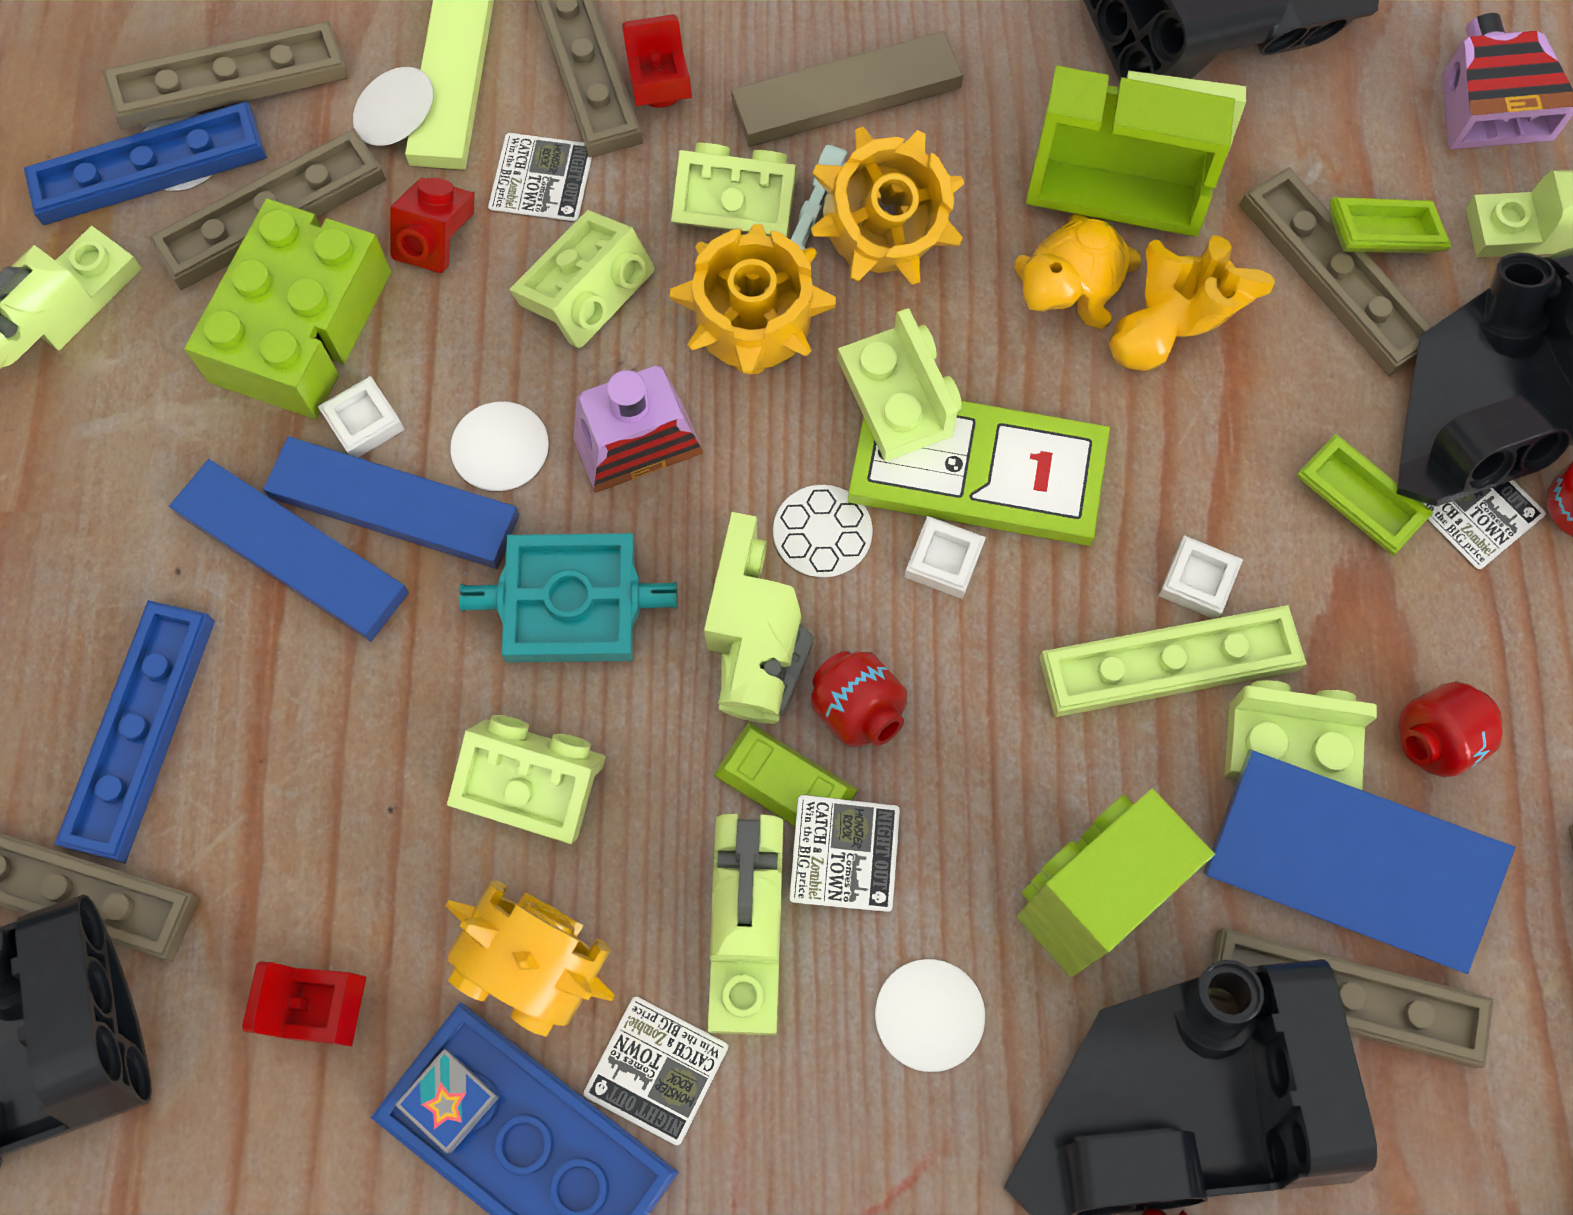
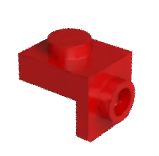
(656, 61)
(426, 221)
(304, 1004)

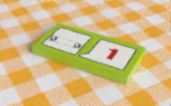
(994, 473)

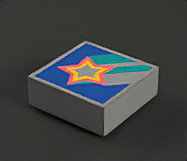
(447, 1101)

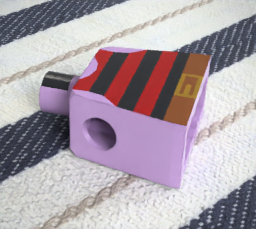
(1504, 88)
(632, 427)

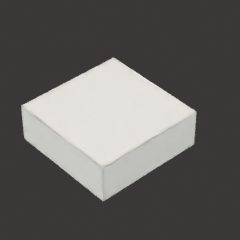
(361, 418)
(944, 557)
(1200, 577)

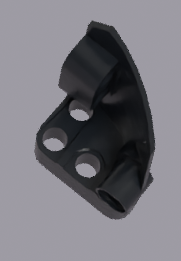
(1186, 35)
(1493, 384)
(65, 1027)
(1202, 1101)

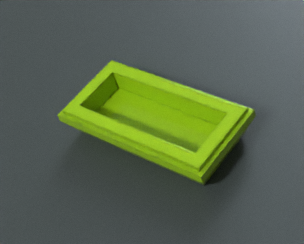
(1388, 225)
(1363, 494)
(777, 774)

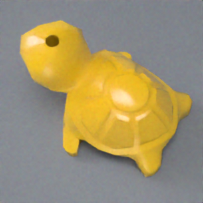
(1079, 265)
(1184, 300)

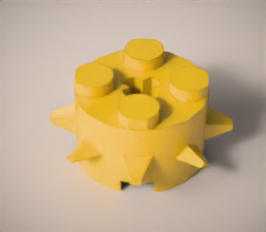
(898, 176)
(752, 298)
(525, 958)

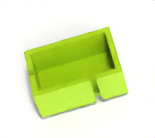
(1130, 151)
(274, 300)
(1110, 880)

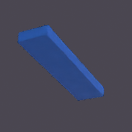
(144, 163)
(392, 502)
(289, 550)
(135, 732)

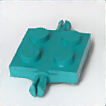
(568, 597)

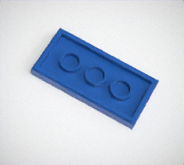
(1359, 861)
(537, 1144)

